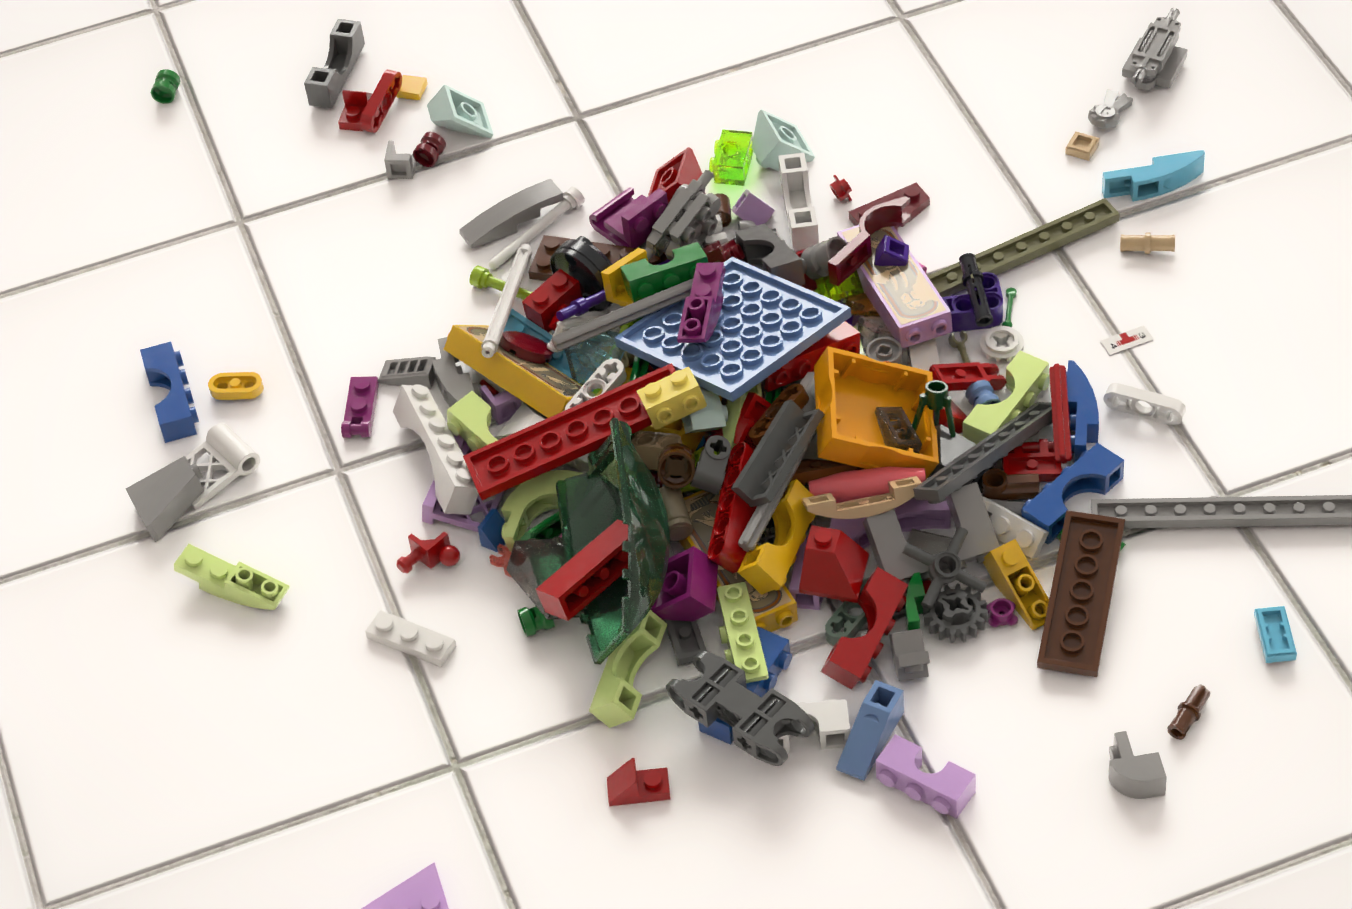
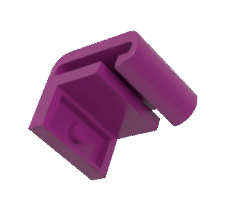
(627, 219)

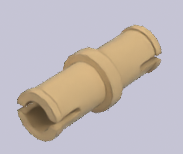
(1147, 243)

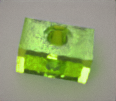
(732, 157)

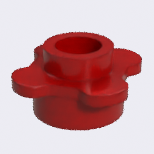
(840, 189)

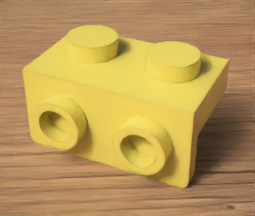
(672, 398)

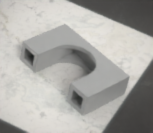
(967, 512)

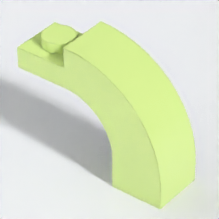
(528, 502)

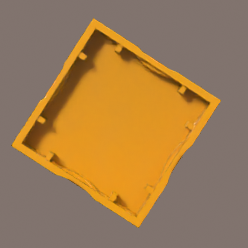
(849, 391)

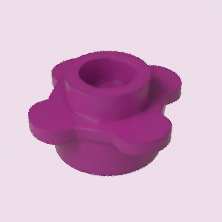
(998, 607)

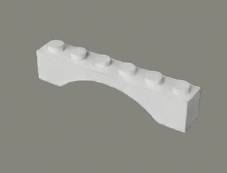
(453, 482)

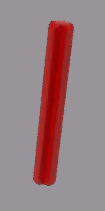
(1060, 413)

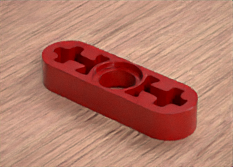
(381, 101)

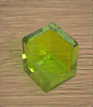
(849, 288)

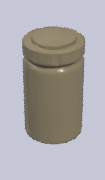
(677, 513)

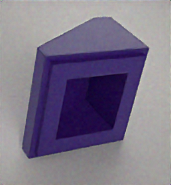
(891, 252)

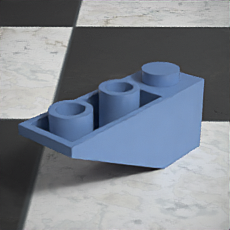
(871, 729)

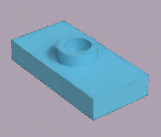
(1275, 634)

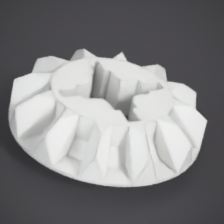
(1001, 335)

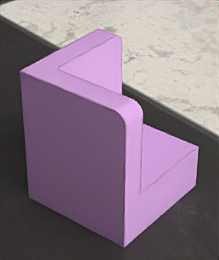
(752, 208)
(502, 404)

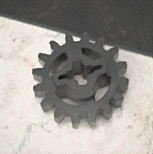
(956, 614)

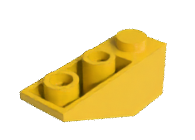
(1018, 582)

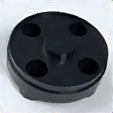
(585, 264)

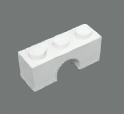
(830, 723)

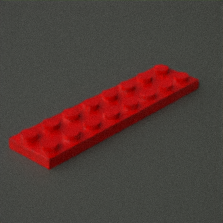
(559, 437)

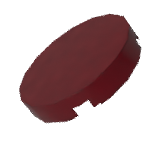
(526, 347)

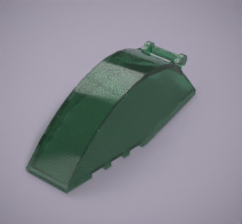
(588, 504)

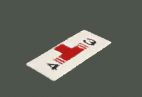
(1127, 340)

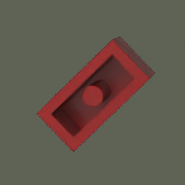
(545, 300)

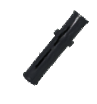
(969, 266)

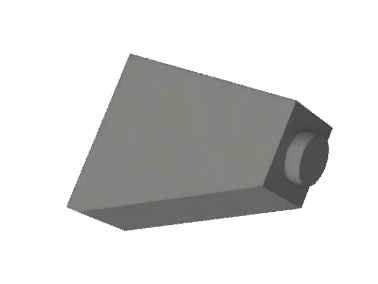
(166, 495)

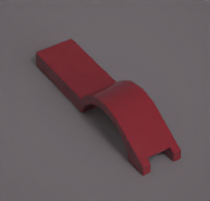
(859, 248)

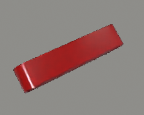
(731, 514)

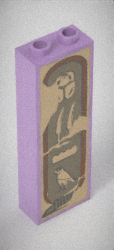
(902, 294)

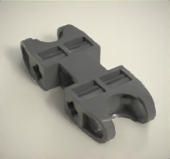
(754, 719)

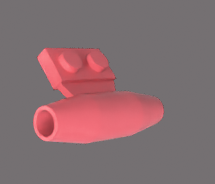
(863, 482)

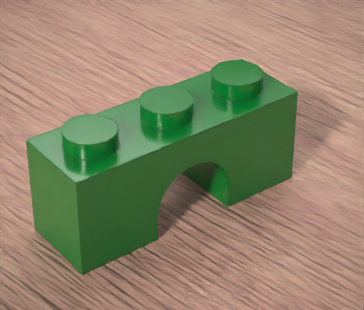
(645, 279)

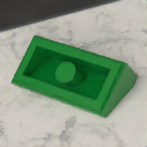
(546, 529)

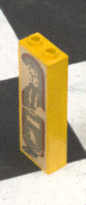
(533, 383)
(771, 609)

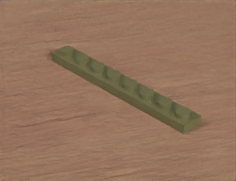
(1030, 245)

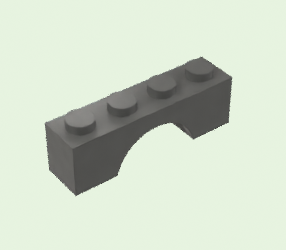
(345, 46)
(766, 248)

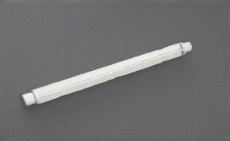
(506, 301)

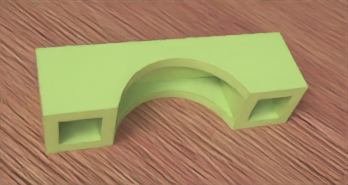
(1025, 380)
(471, 421)
(615, 697)

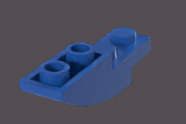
(1082, 409)

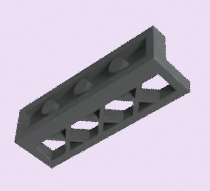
(776, 454)

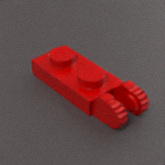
(961, 375)

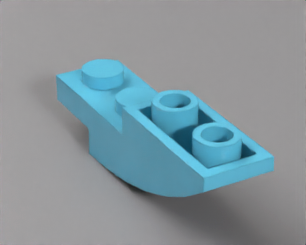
(1153, 180)

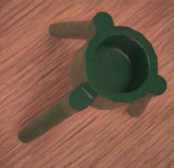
(936, 399)

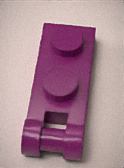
(360, 406)

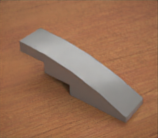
(505, 216)

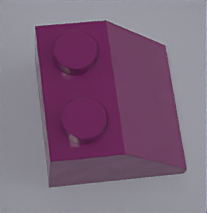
(688, 587)

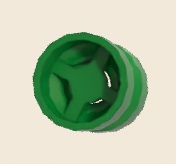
(165, 86)
(533, 620)

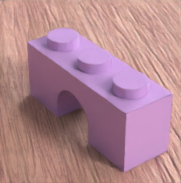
(944, 791)

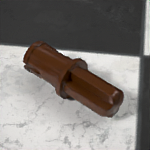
(1188, 712)

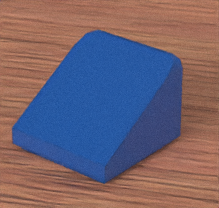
(491, 529)

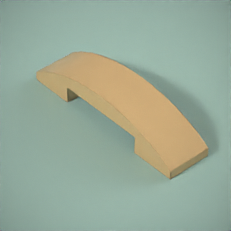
(826, 506)

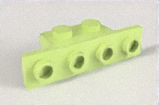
(741, 632)

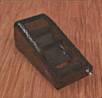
(897, 433)

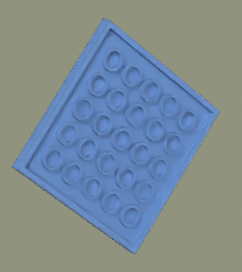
(757, 332)

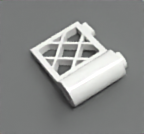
(230, 453)

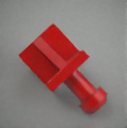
(429, 553)

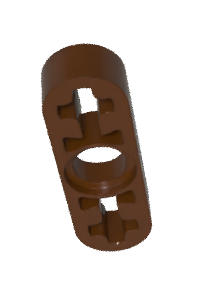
(795, 392)

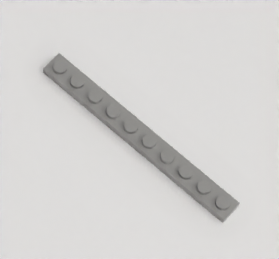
(1228, 511)

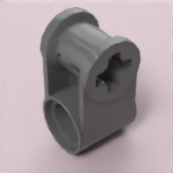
(711, 467)

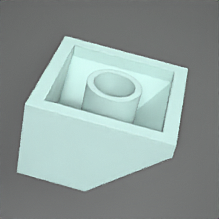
(459, 112)
(775, 138)

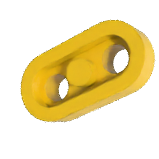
(235, 385)

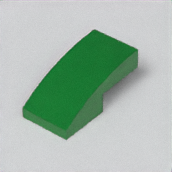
(914, 598)

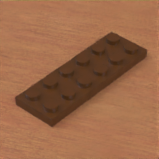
(1081, 594)

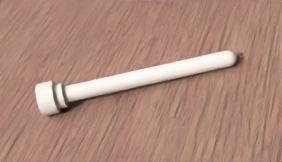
(572, 199)

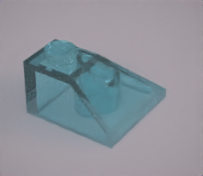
(590, 354)

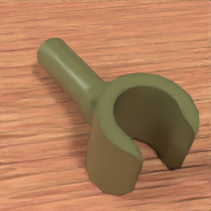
(960, 345)

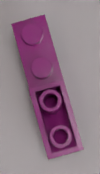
(704, 304)

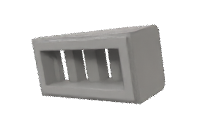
(421, 373)

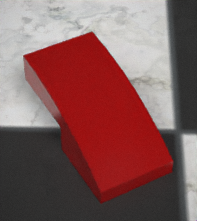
(751, 411)

